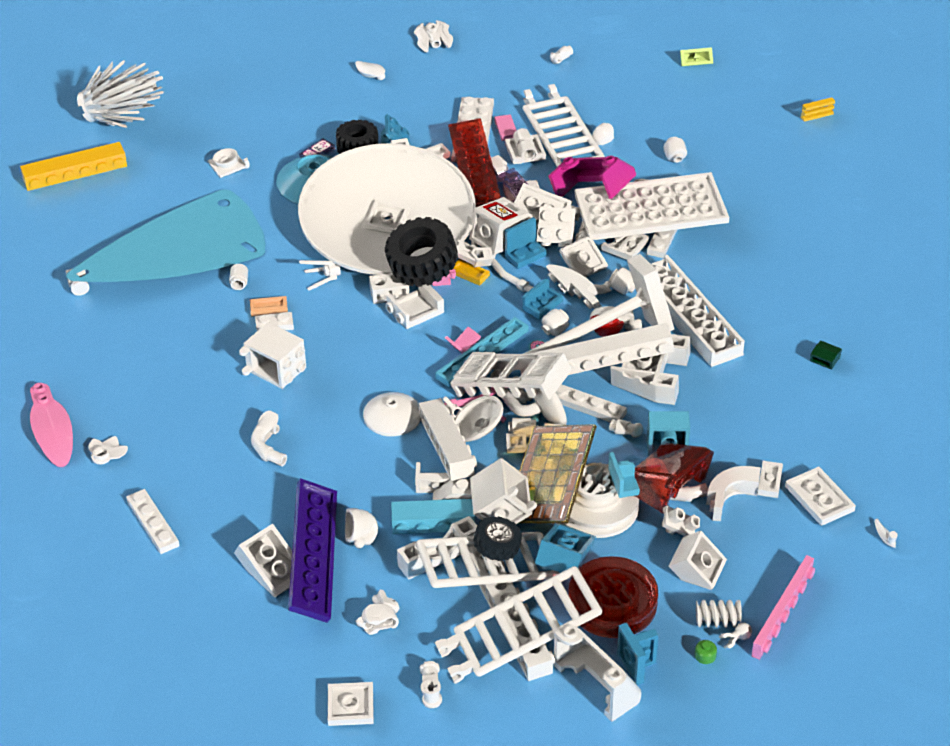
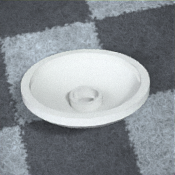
(392, 414)
(479, 417)

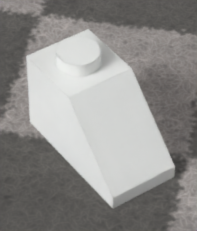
(454, 490)

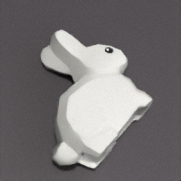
(380, 614)

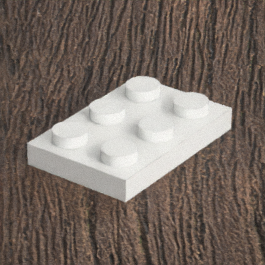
(820, 496)

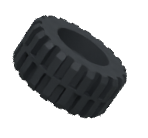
(426, 267)

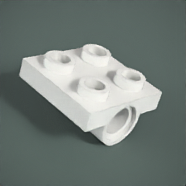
(524, 147)

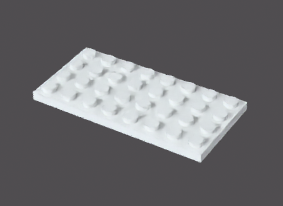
(652, 206)

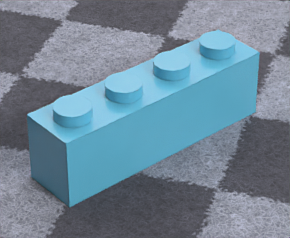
(429, 515)

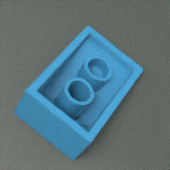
(564, 548)

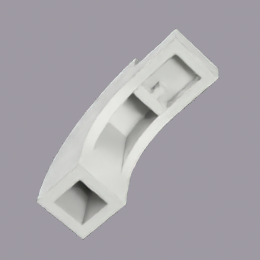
(729, 483)

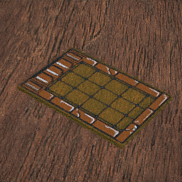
(555, 469)

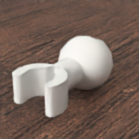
(742, 631)

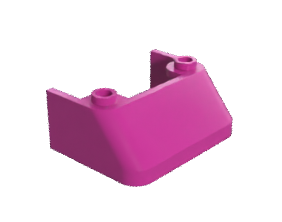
(610, 170)

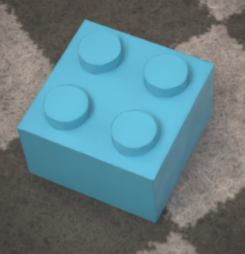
(667, 428)

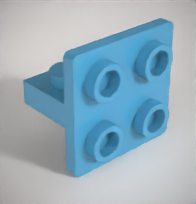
(393, 131)

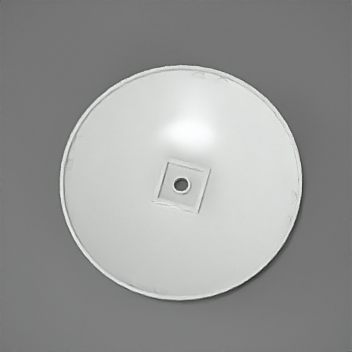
(355, 190)

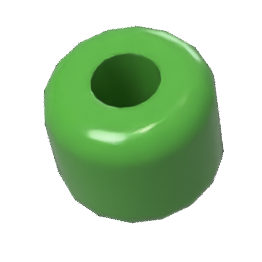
(705, 652)

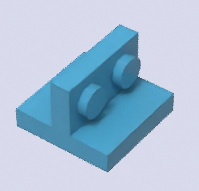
(637, 651)

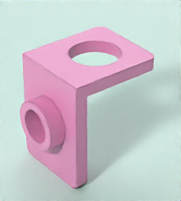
(465, 340)

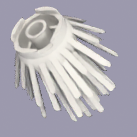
(105, 97)

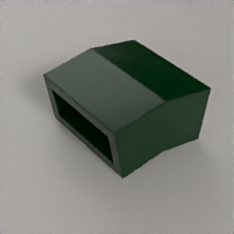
(825, 354)

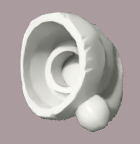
(360, 527)

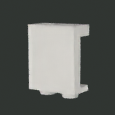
(416, 306)

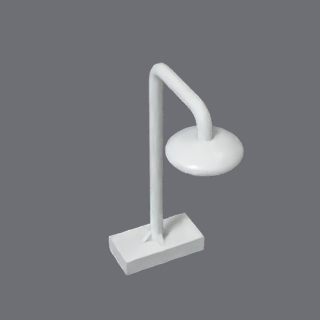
(655, 311)

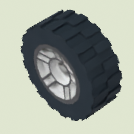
(497, 538)

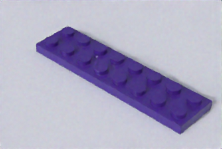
(313, 551)

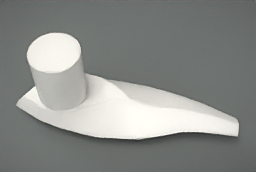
(602, 289)
(887, 537)

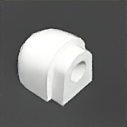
(603, 134)

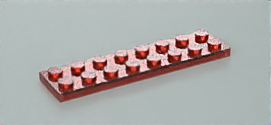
(474, 159)

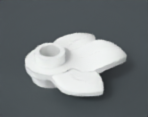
(105, 451)

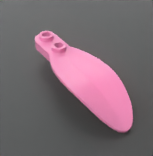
(51, 425)

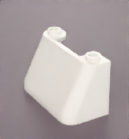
(577, 651)

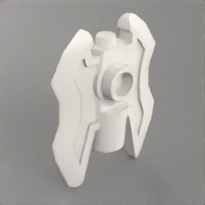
(433, 34)

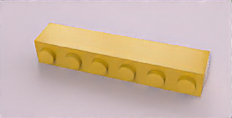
(73, 166)

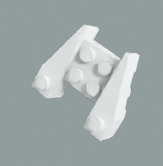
(646, 375)

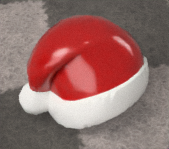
(612, 327)

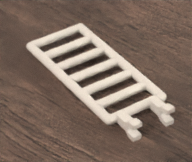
(555, 99)
(474, 579)
(445, 646)

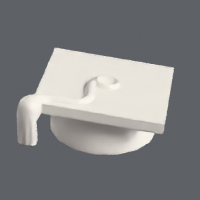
(227, 162)

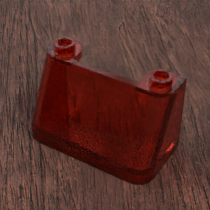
(669, 470)

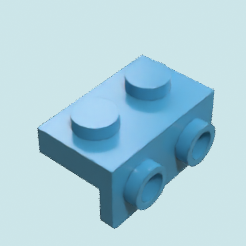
(541, 299)

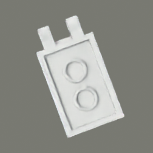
(532, 198)

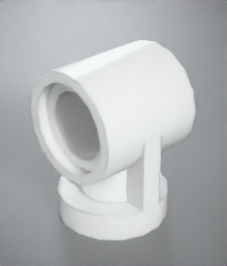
(78, 287)

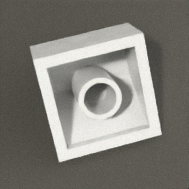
(698, 561)

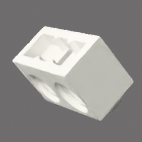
(385, 285)

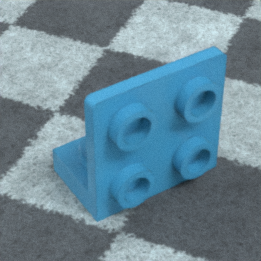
(521, 244)

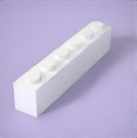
(447, 439)

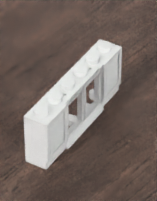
(541, 371)

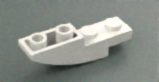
(574, 283)

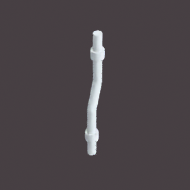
(521, 284)

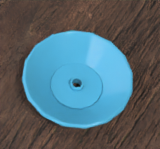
(296, 173)

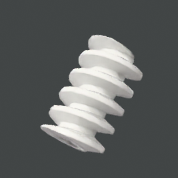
(718, 613)

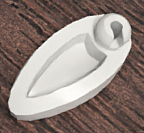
(370, 70)

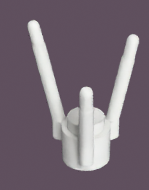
(330, 269)

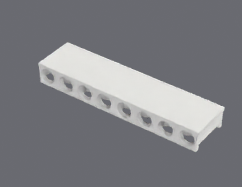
(692, 318)

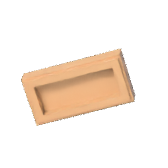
(268, 305)

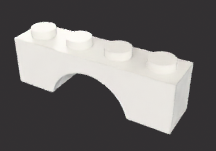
(410, 560)

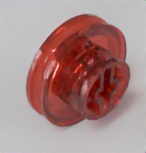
(622, 590)

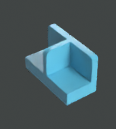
(623, 477)

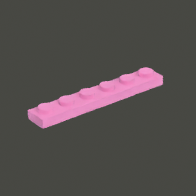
(781, 611)

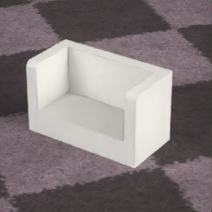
(429, 481)

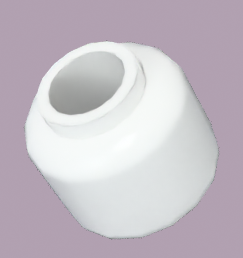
(675, 149)
(622, 281)
(555, 322)

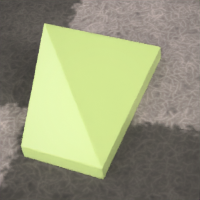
(696, 57)

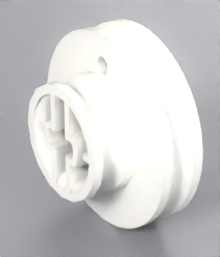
(598, 507)

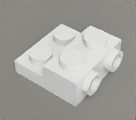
(556, 226)

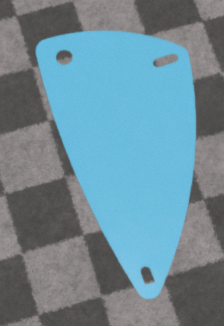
(179, 243)

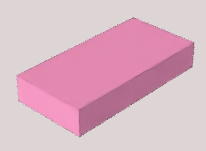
(505, 126)

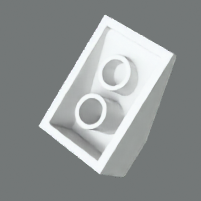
(267, 559)

